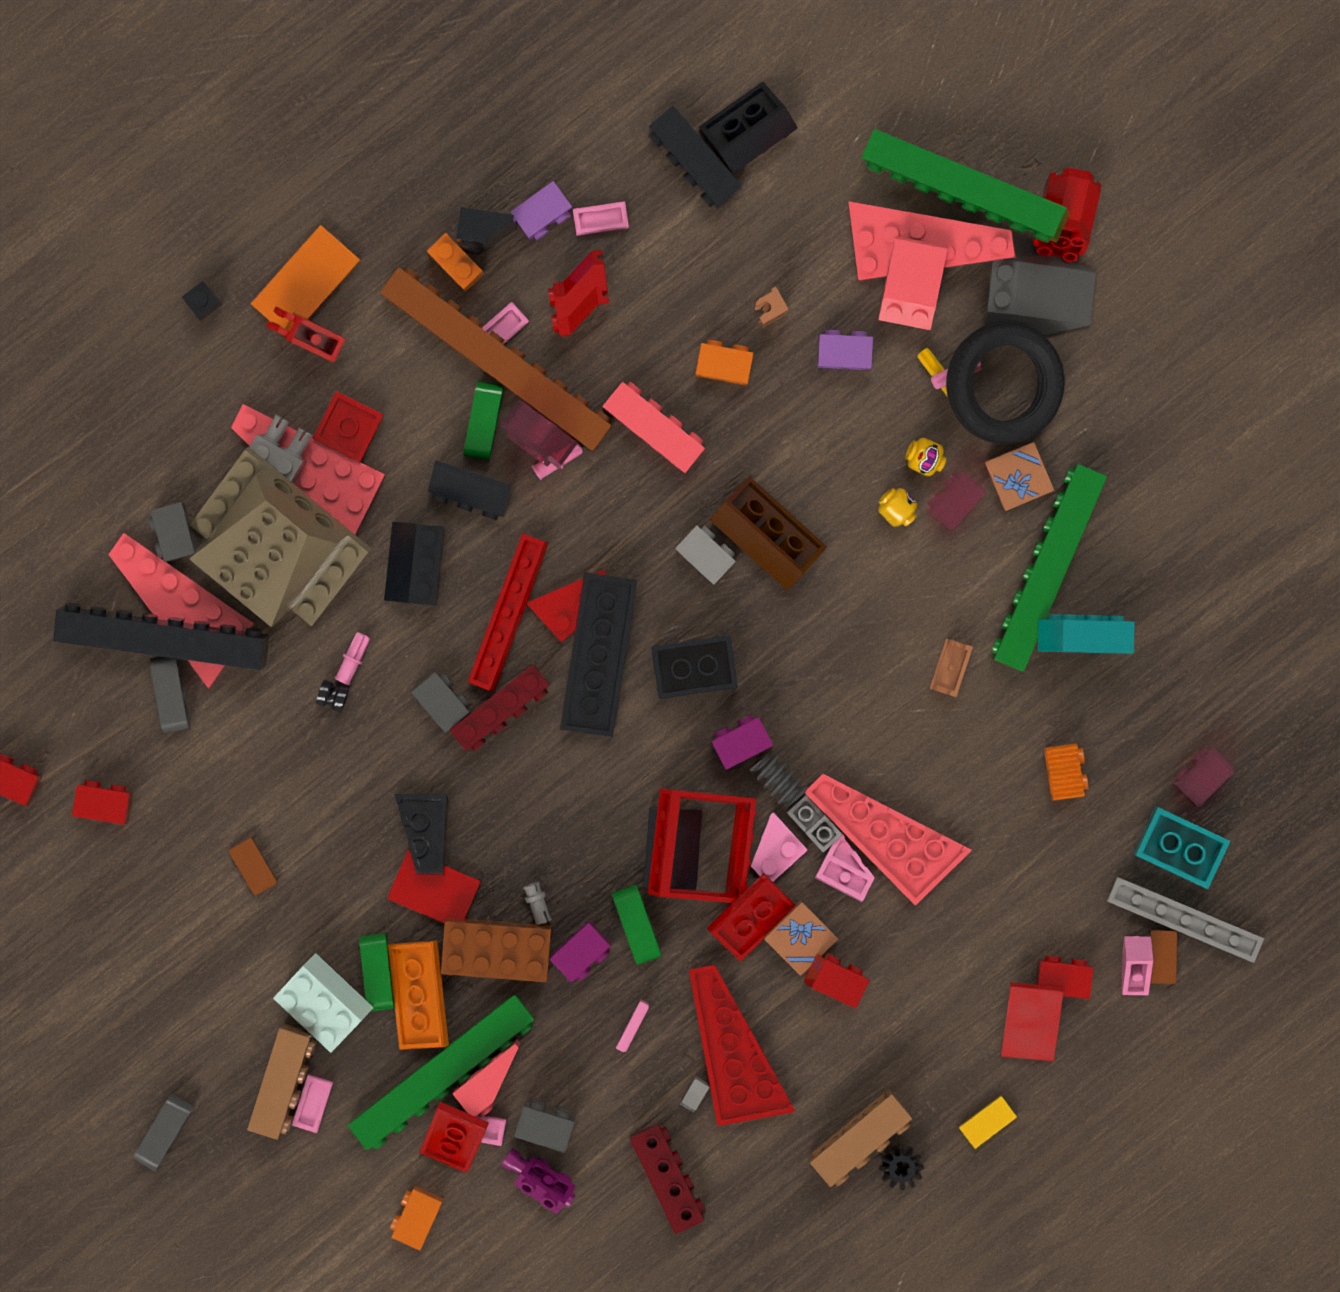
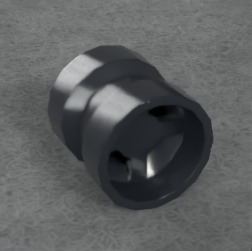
(337, 699)

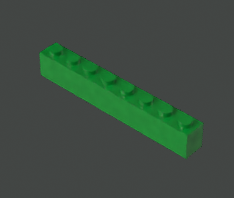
(966, 186)
(1049, 566)
(442, 1071)

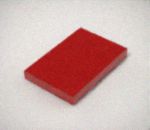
(434, 895)
(751, 917)
(1032, 1021)
(453, 1137)

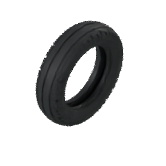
(960, 382)

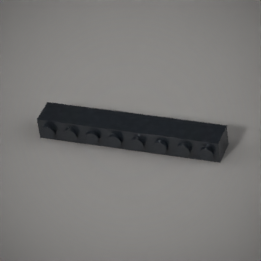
(161, 637)

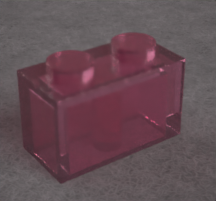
(955, 501)
(1203, 776)

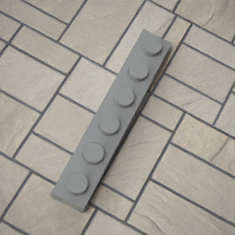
(1185, 919)

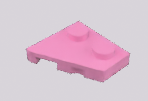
(776, 849)
(845, 871)

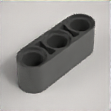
(169, 694)
(163, 1132)

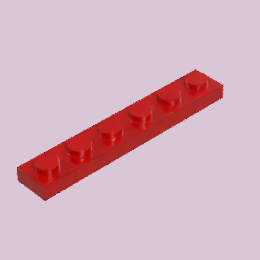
(508, 612)

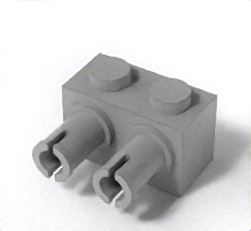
(285, 460)

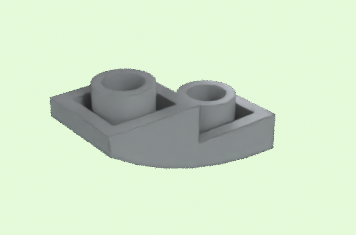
(814, 823)

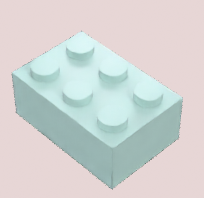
(323, 1002)

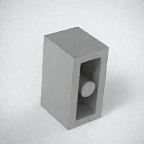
(705, 554)

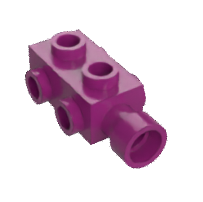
(540, 1181)

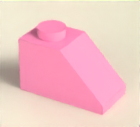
(1136, 965)

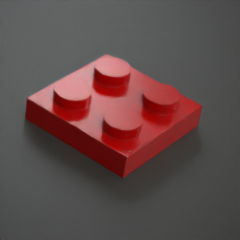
(348, 426)

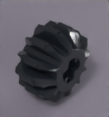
(892, 1166)

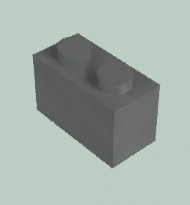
(173, 532)
(441, 701)

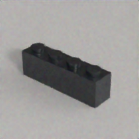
(694, 157)

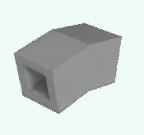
(695, 1094)

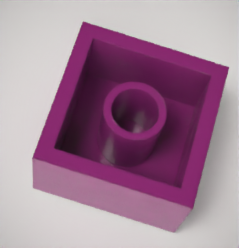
(741, 742)
(581, 951)

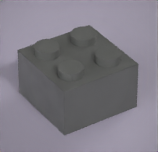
(545, 1125)

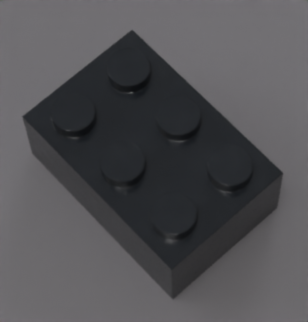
(694, 667)

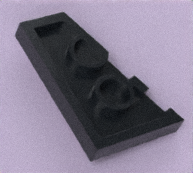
(425, 827)

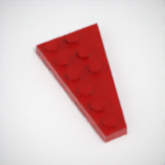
(737, 1069)

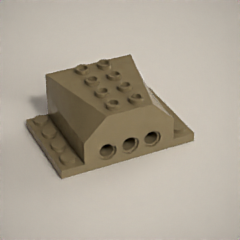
(274, 543)

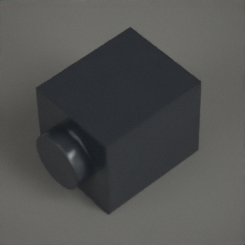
(202, 300)

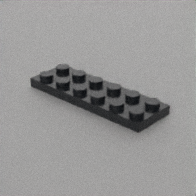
(598, 654)

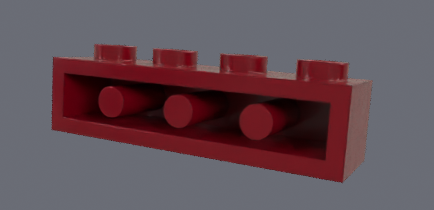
(497, 709)
(667, 1178)

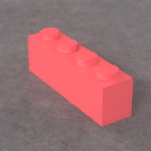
(653, 427)

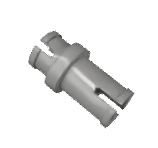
(535, 898)

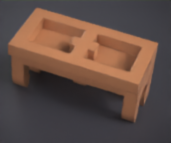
(774, 303)
(951, 667)

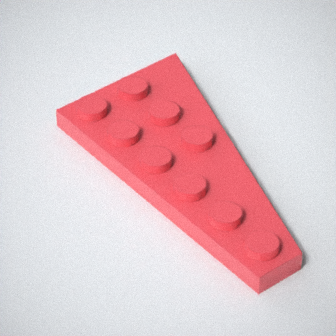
(967, 243)
(328, 477)
(174, 594)
(899, 846)

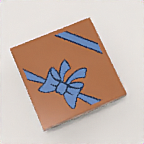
(1019, 476)
(800, 938)

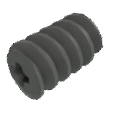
(778, 779)

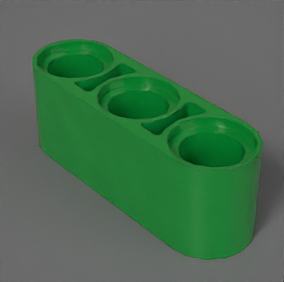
(483, 421)
(636, 924)
(376, 971)

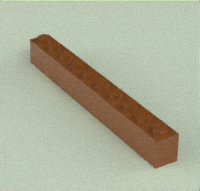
(495, 359)

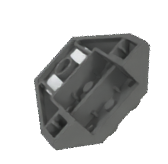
(1040, 291)

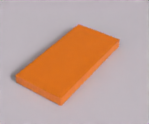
(307, 278)
(418, 995)

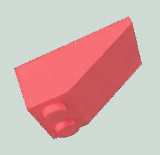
(913, 283)
(481, 1088)

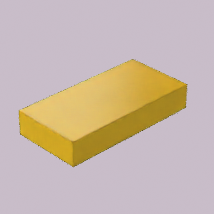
(987, 1122)

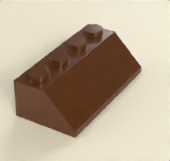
(768, 533)

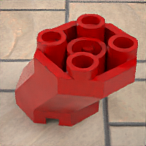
(1080, 195)
(579, 294)

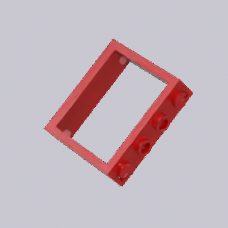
(665, 842)

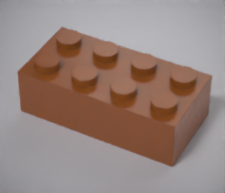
(496, 949)

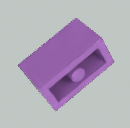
(542, 211)
(845, 351)

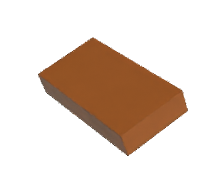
(253, 866)
(1164, 956)

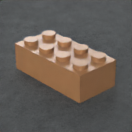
(281, 1080)
(859, 1138)

